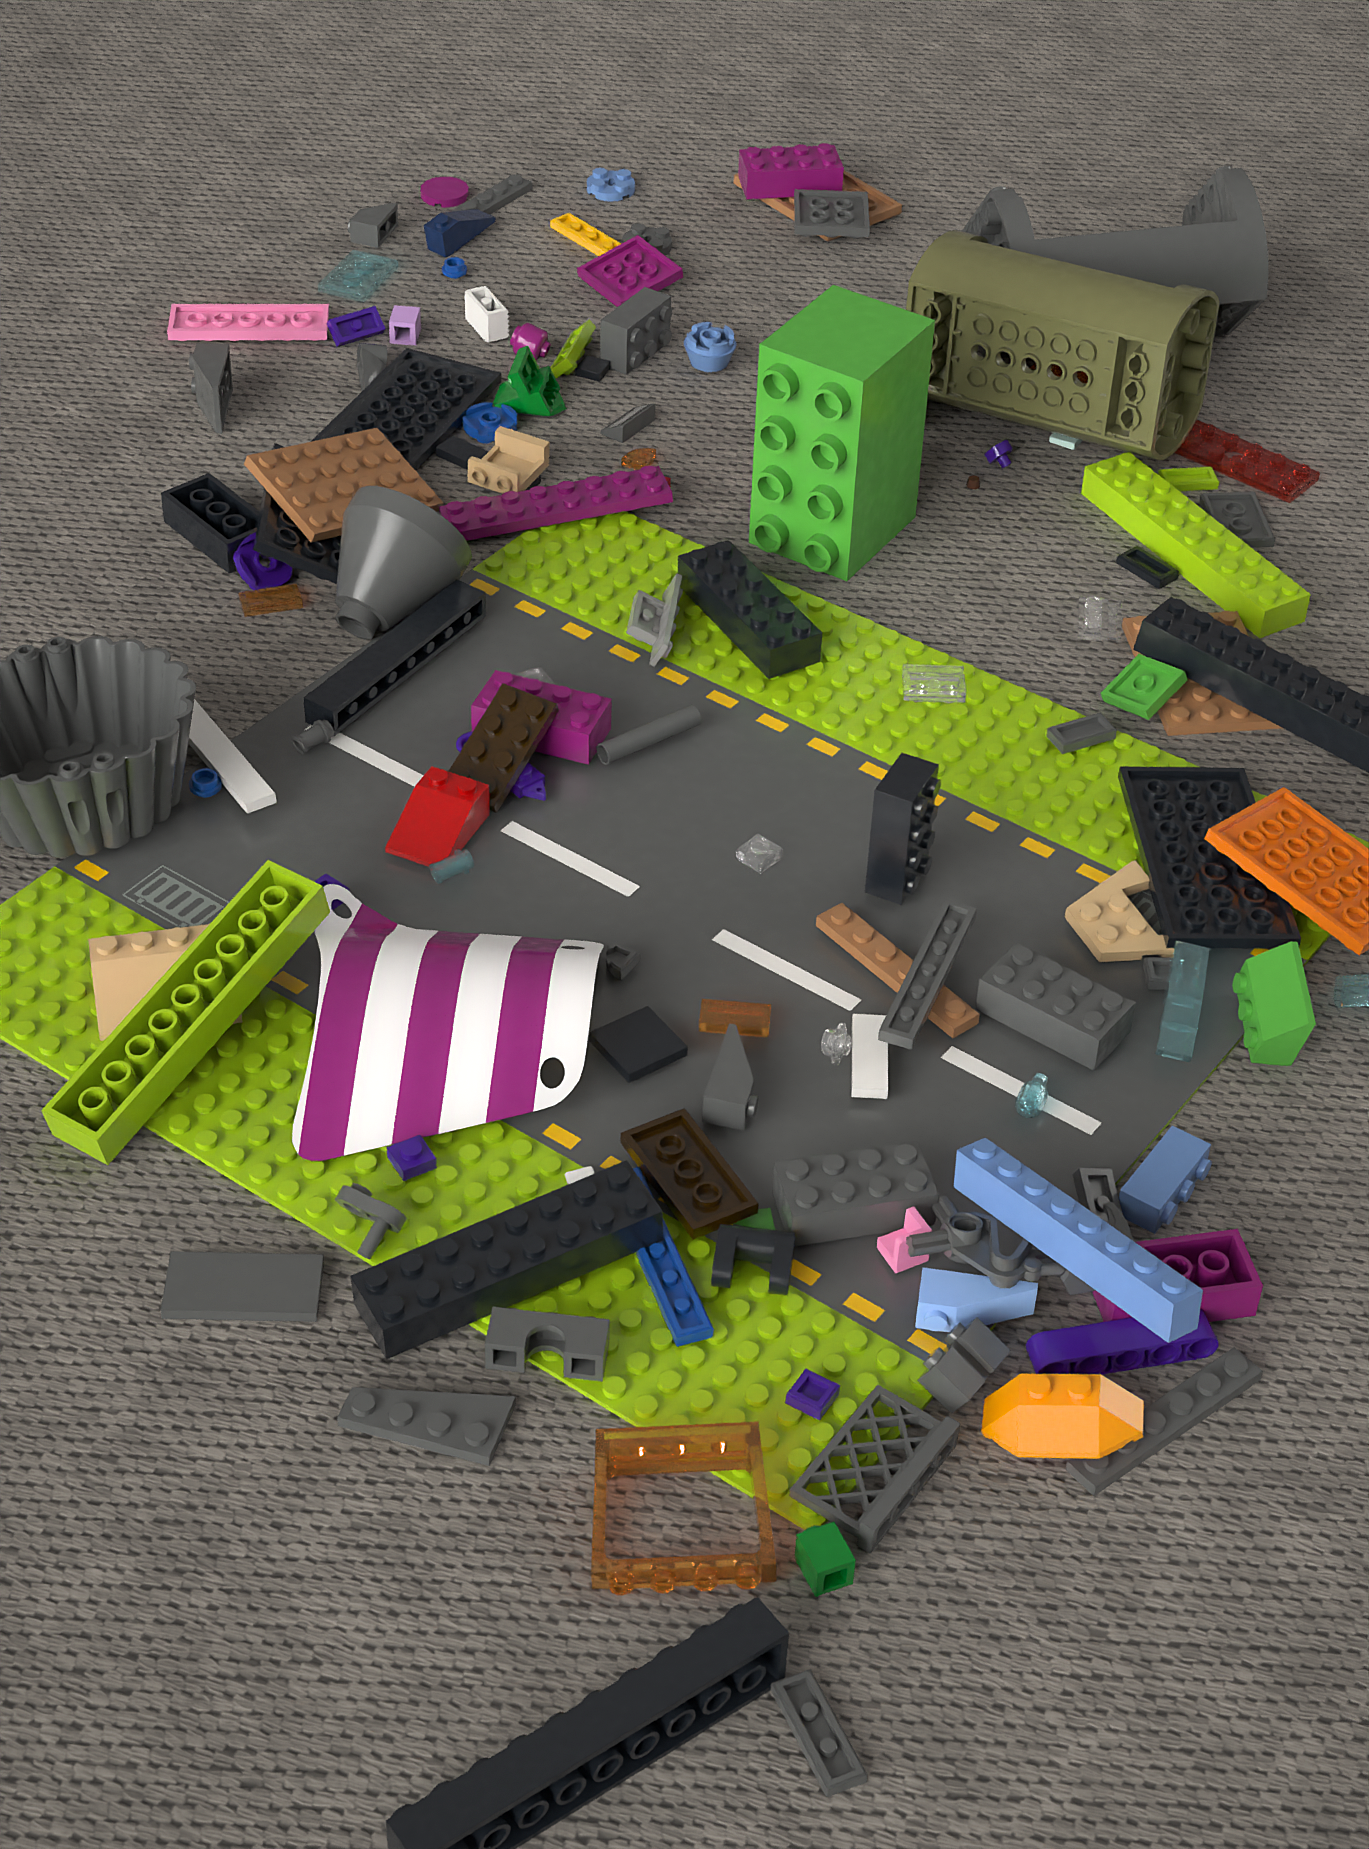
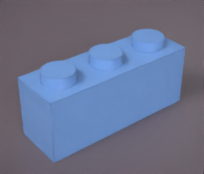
(1165, 1179)

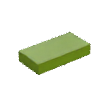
(1190, 478)

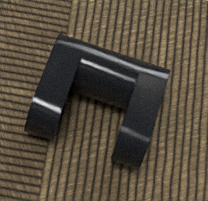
(756, 1246)

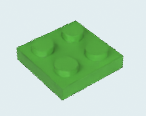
(1143, 686)

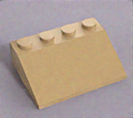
(130, 966)

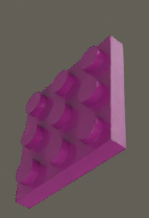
(628, 270)

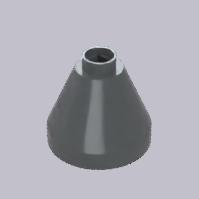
(393, 559)

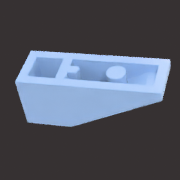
(961, 1297)

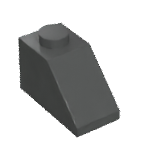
(373, 224)

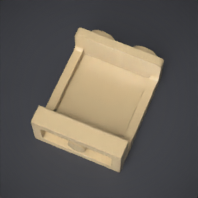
(511, 463)

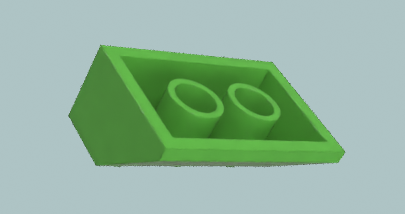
(1274, 1005)

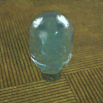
(1032, 1097)

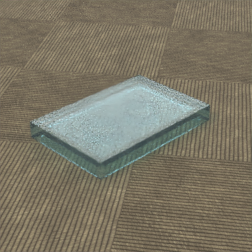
(358, 276)

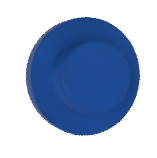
(454, 267)
(205, 783)

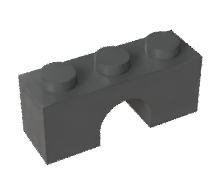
(518, 1334)

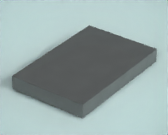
(1241, 515)

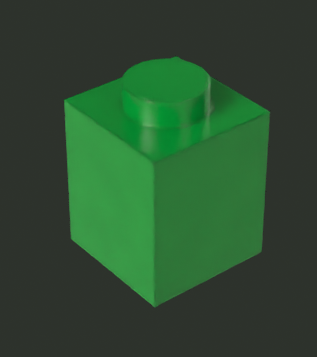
(824, 1558)

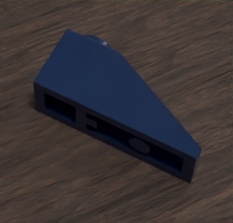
(454, 229)

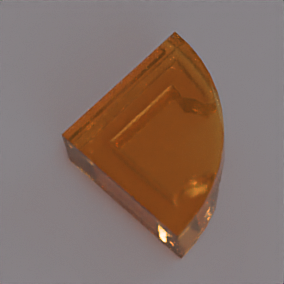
(638, 458)

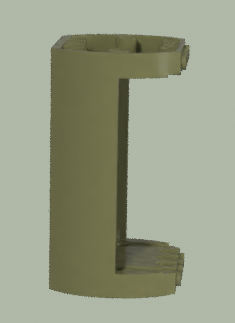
(1132, 338)

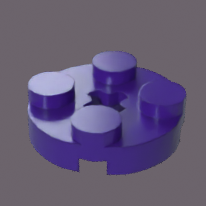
(256, 574)

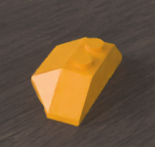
(1062, 1416)

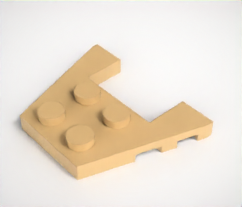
(1112, 923)

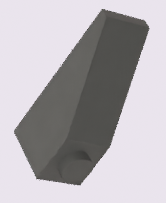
(730, 1088)

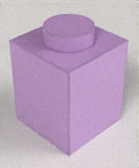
(404, 325)

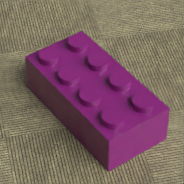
(780, 170)
(576, 729)
(1213, 1262)

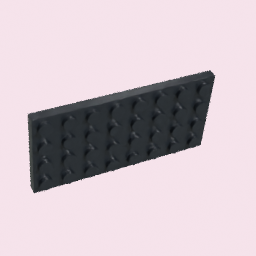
(416, 403)
(1195, 887)

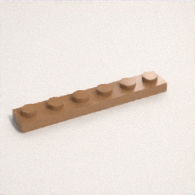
(891, 965)

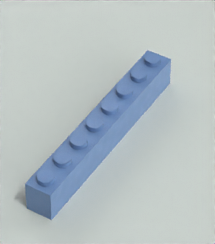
(1078, 1240)

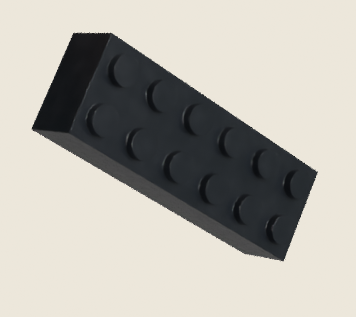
(749, 609)

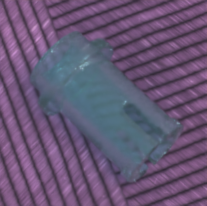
(452, 865)

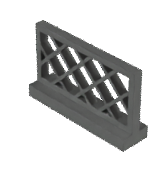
(900, 1489)

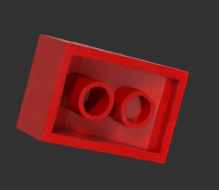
(439, 817)

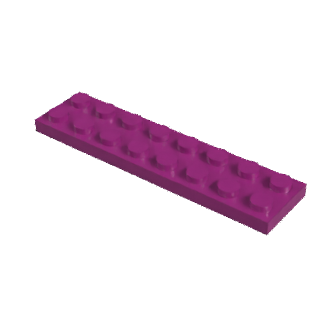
(558, 503)

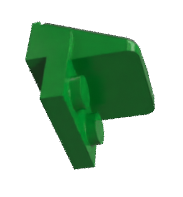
(530, 388)

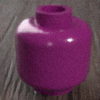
(533, 337)

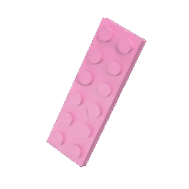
(248, 322)

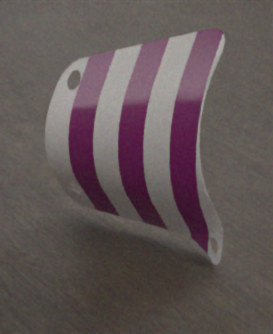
(435, 1030)

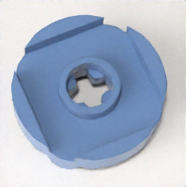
(610, 184)

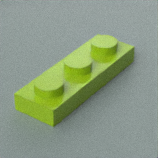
(573, 349)

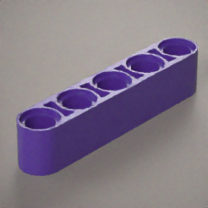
(1115, 1347)

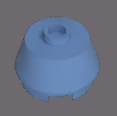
(709, 347)

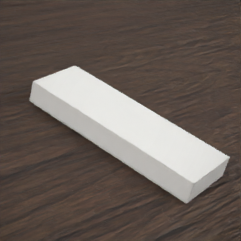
(868, 1058)

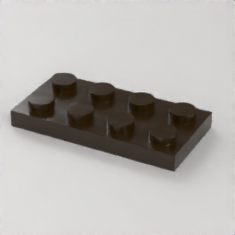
(505, 741)
(689, 1173)

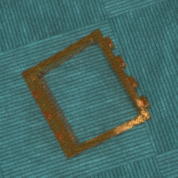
(680, 1451)

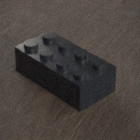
(210, 517)
(902, 828)

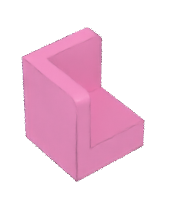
(894, 1246)

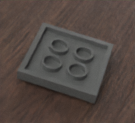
(831, 213)

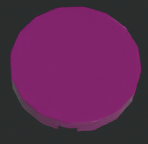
(444, 191)

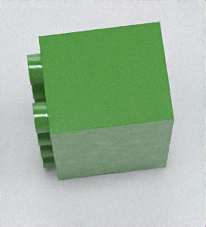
(839, 431)

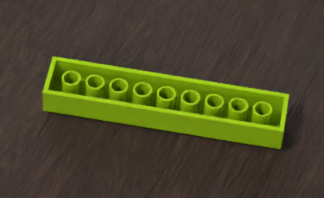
(1195, 544)
(186, 1012)

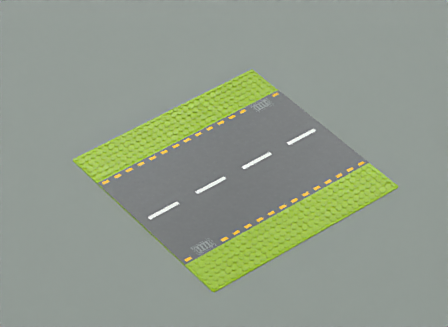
(651, 862)

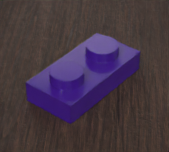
(356, 326)

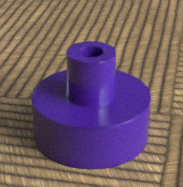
(999, 453)

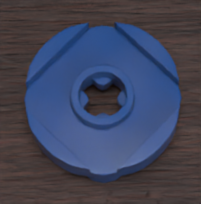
(484, 419)

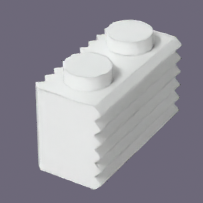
(486, 314)

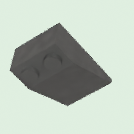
(212, 381)

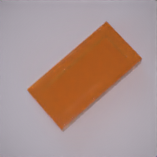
(270, 600)
(750, 1018)

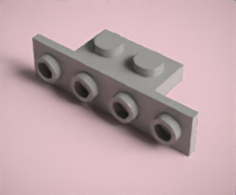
(653, 619)

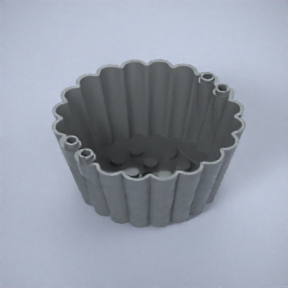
(90, 743)

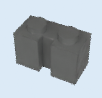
(963, 1365)

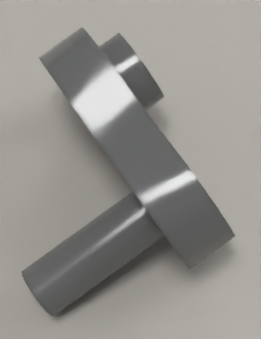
(385, 1217)

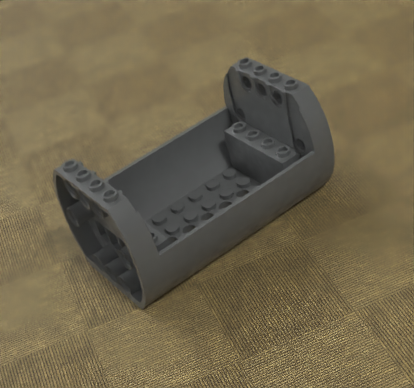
(1214, 249)

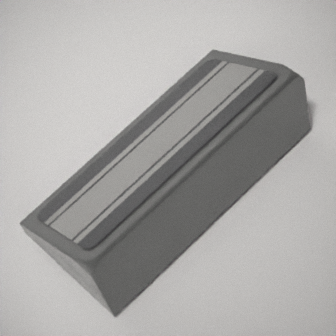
(630, 423)

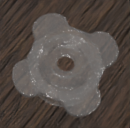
(836, 1043)

